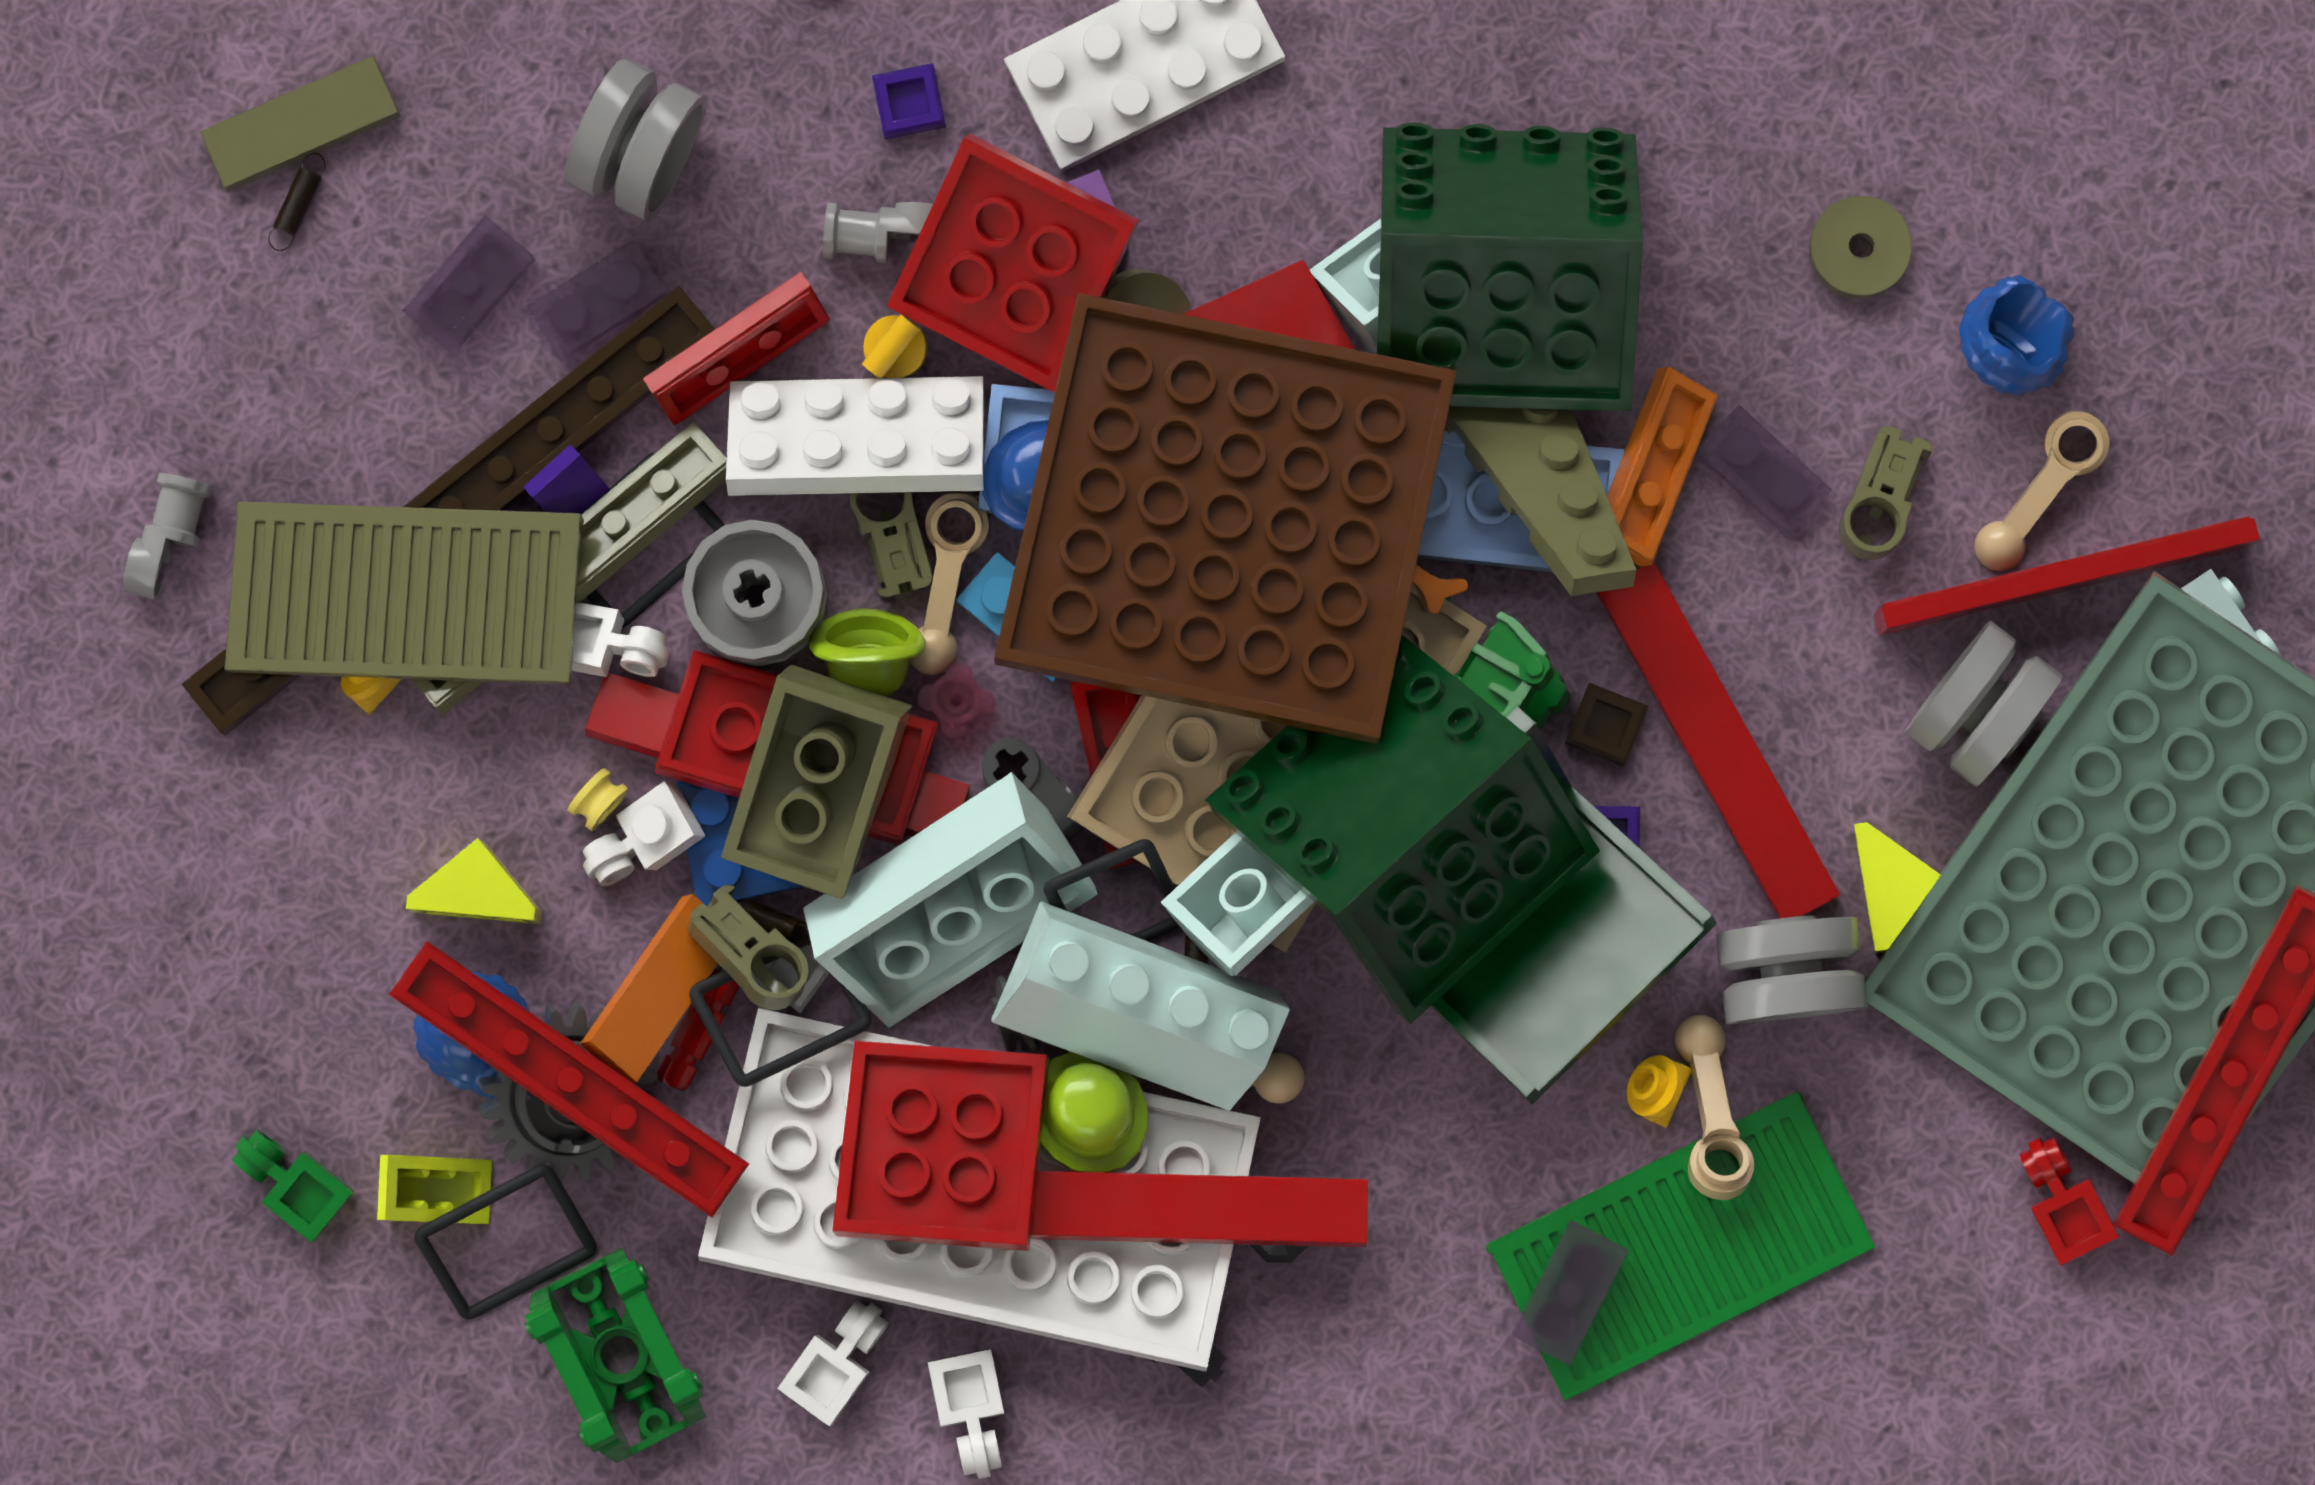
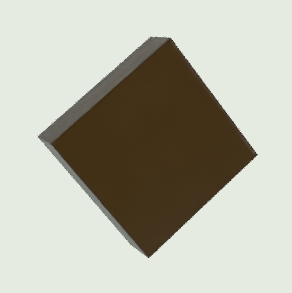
(1606, 724)

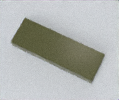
(300, 123)

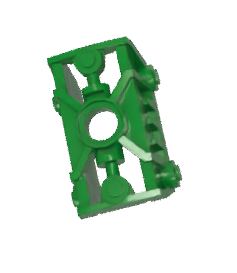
(1514, 673)
(582, 1362)

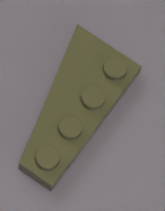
(1553, 487)

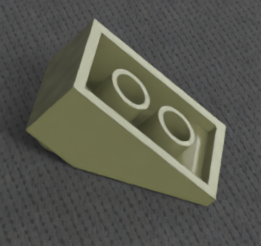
(815, 780)

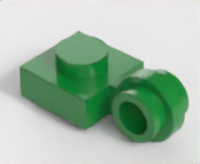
(305, 1193)

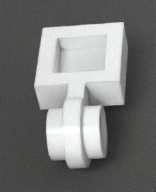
(599, 638)
(656, 831)
(826, 1375)
(965, 1393)

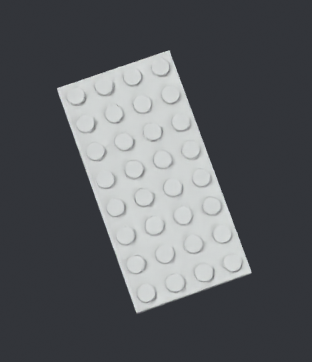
(1101, 1294)

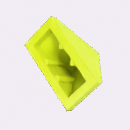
(1892, 883)
(474, 887)
(430, 1187)

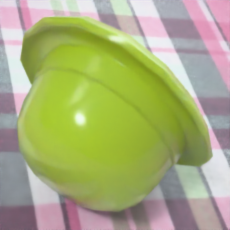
(867, 648)
(1092, 1115)

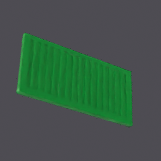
(1696, 1255)

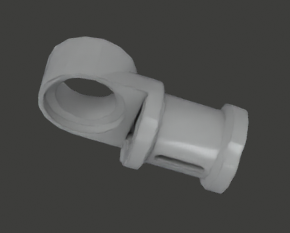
(871, 231)
(172, 524)

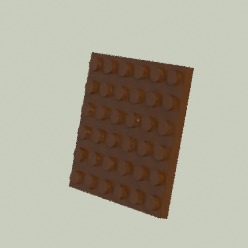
(1226, 518)

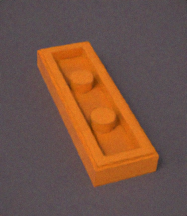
(1658, 460)
(651, 996)

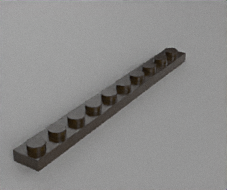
(499, 468)

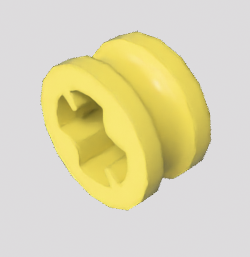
(598, 799)

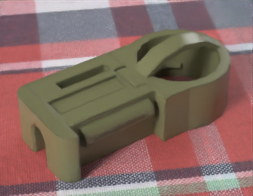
(1885, 486)
(896, 548)
(740, 945)

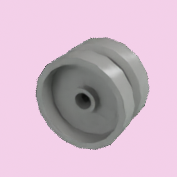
(635, 139)
(745, 558)
(1989, 709)
(1790, 963)

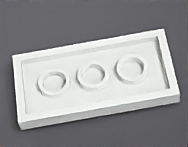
(1137, 69)
(855, 436)

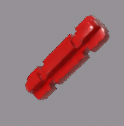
(693, 1038)

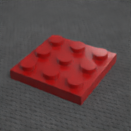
(1008, 260)
(941, 1145)

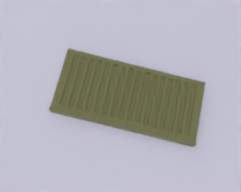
(403, 593)

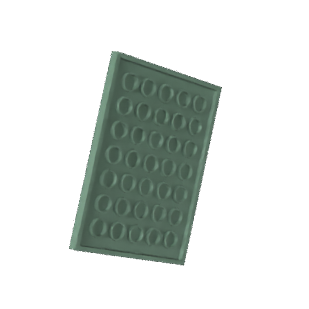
(2121, 881)

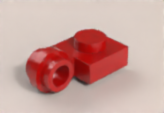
(2073, 1216)

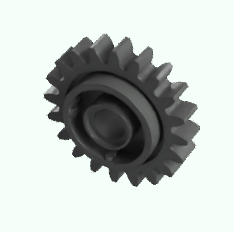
(537, 1127)

